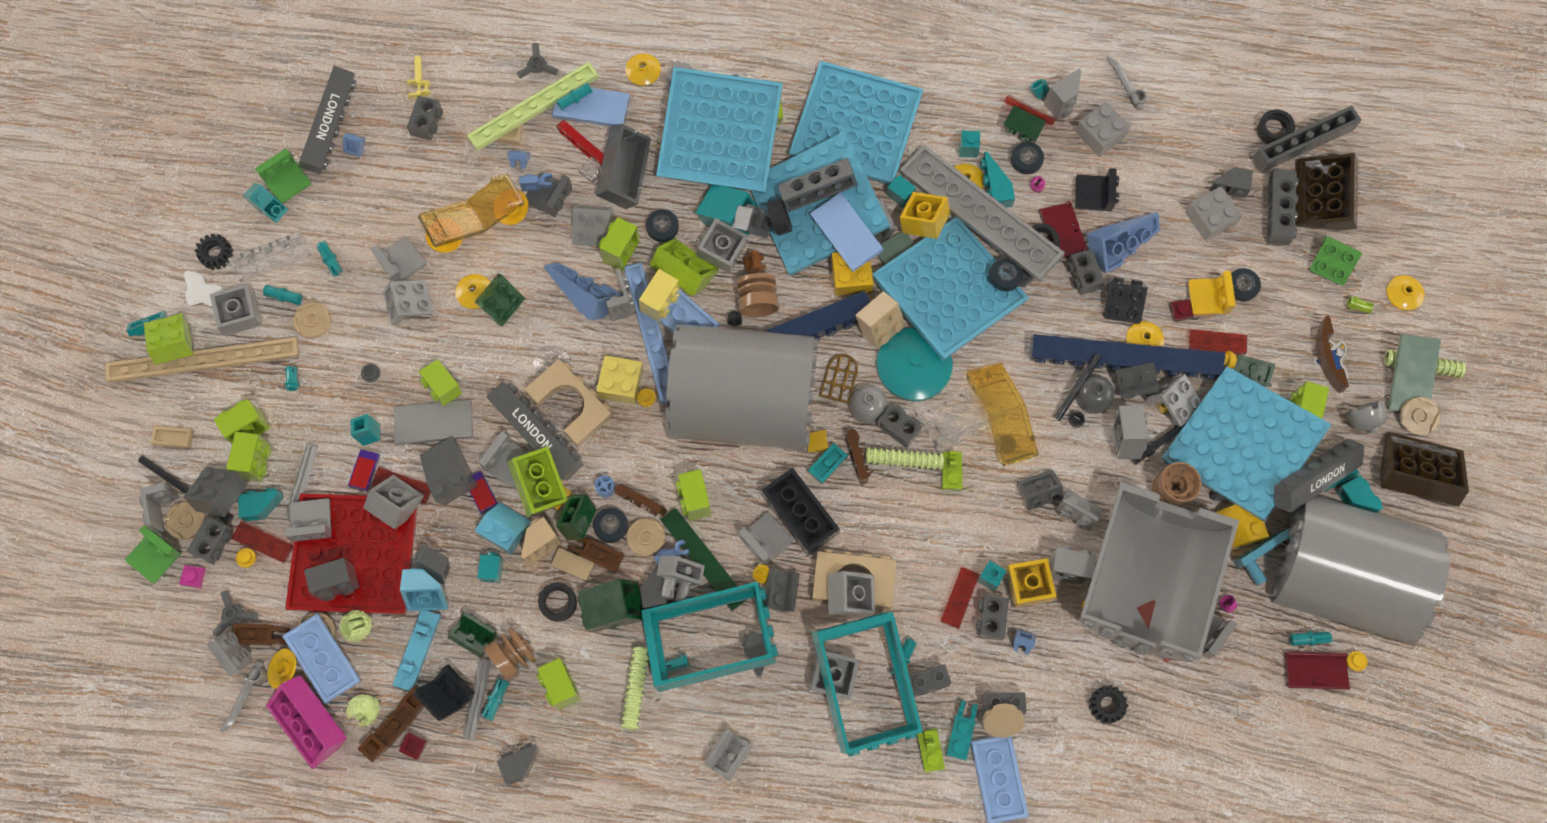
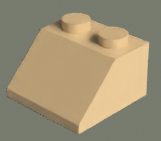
(538, 541)

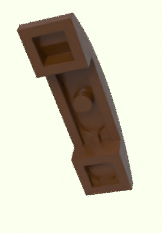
(1336, 377)
(392, 728)

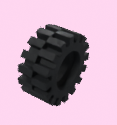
(207, 244)
(1117, 696)

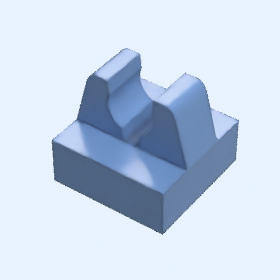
(353, 144)
(515, 155)
(1025, 639)

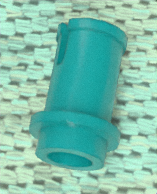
(291, 378)
(677, 663)

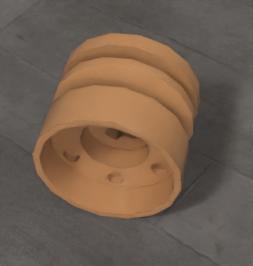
(757, 295)
(1181, 477)
(510, 654)

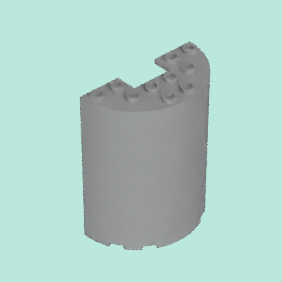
(740, 386)
(1162, 557)
(1362, 569)

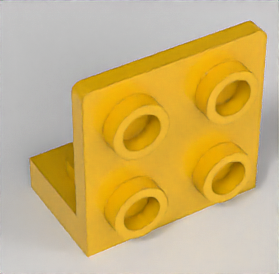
(1212, 295)

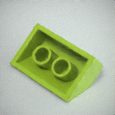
(684, 265)
(537, 481)

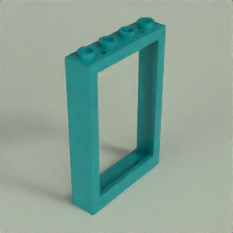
(654, 641)
(901, 674)

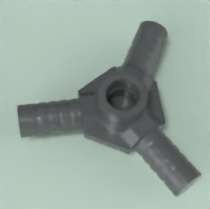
(536, 64)
(232, 614)

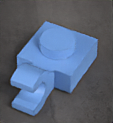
(533, 183)
(672, 552)

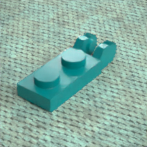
(962, 733)

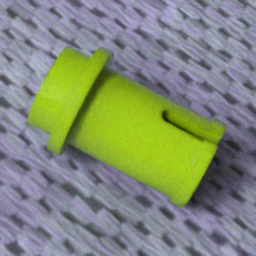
(1360, 305)

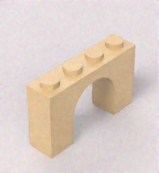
(559, 378)
(882, 569)

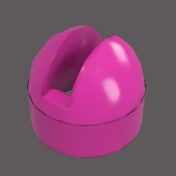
(1040, 187)
(1230, 600)

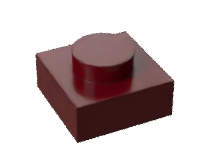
(1181, 310)
(413, 746)

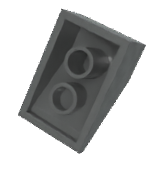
(447, 472)

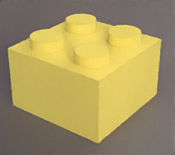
(659, 296)
(620, 379)

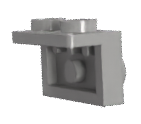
(728, 754)

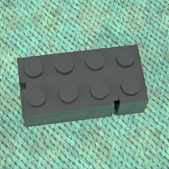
(623, 166)

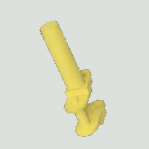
(418, 80)

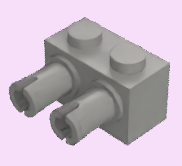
(678, 570)

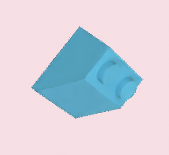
(503, 528)
(421, 591)

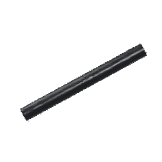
(1075, 390)

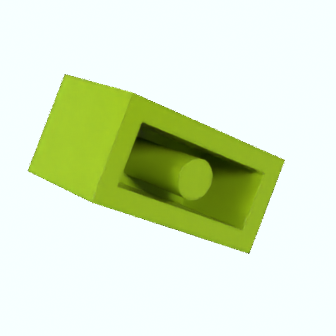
(439, 382)

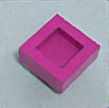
(192, 576)

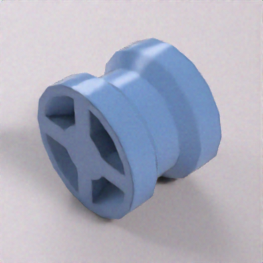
(602, 483)

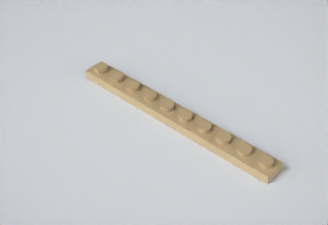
(204, 360)

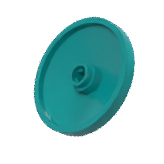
(912, 367)

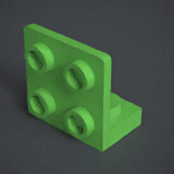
(283, 176)
(1335, 260)
(152, 555)

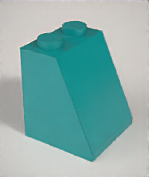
(722, 204)

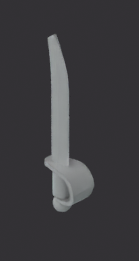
(1133, 94)
(245, 691)

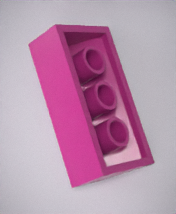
(305, 721)

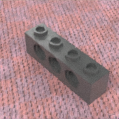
(818, 185)
(1276, 231)

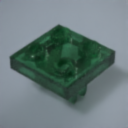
(500, 300)

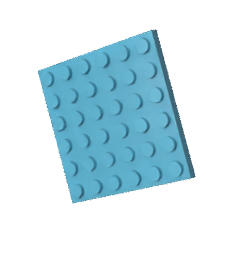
(868, 108)
(719, 129)
(807, 242)
(947, 288)
(1246, 441)

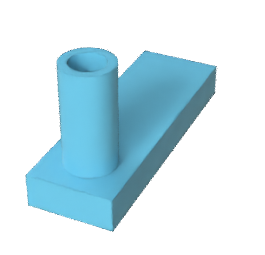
(1248, 559)

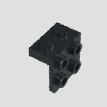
(1097, 192)
(1125, 300)
(444, 694)

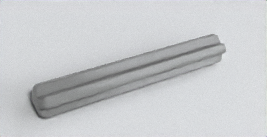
(303, 474)
(477, 700)

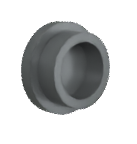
(370, 373)

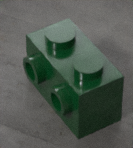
(1023, 124)
(576, 517)

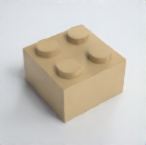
(880, 320)

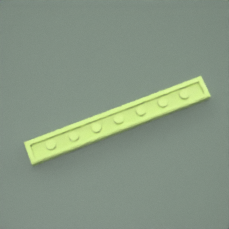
(531, 107)

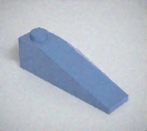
(1120, 240)
(582, 291)

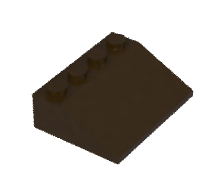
(1328, 192)
(1424, 469)

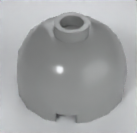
(867, 404)
(1368, 416)

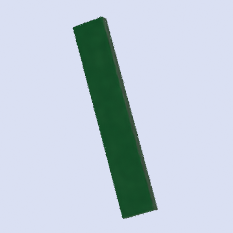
(699, 553)

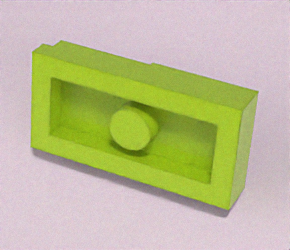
(952, 471)
(930, 750)

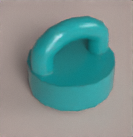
(1040, 87)

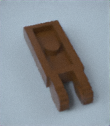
(857, 455)
(638, 500)
(599, 554)
(258, 634)

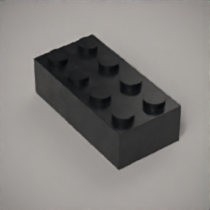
(800, 512)

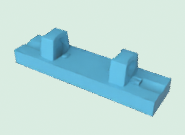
(417, 650)

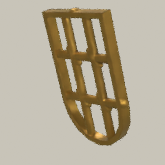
(842, 385)

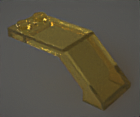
(474, 214)
(1005, 413)

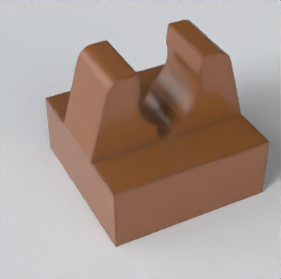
(753, 262)

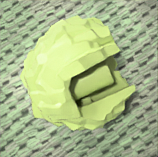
(355, 626)
(364, 709)

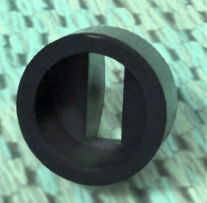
(734, 318)
(1075, 422)

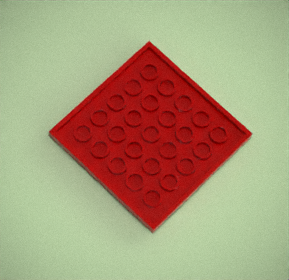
(369, 545)

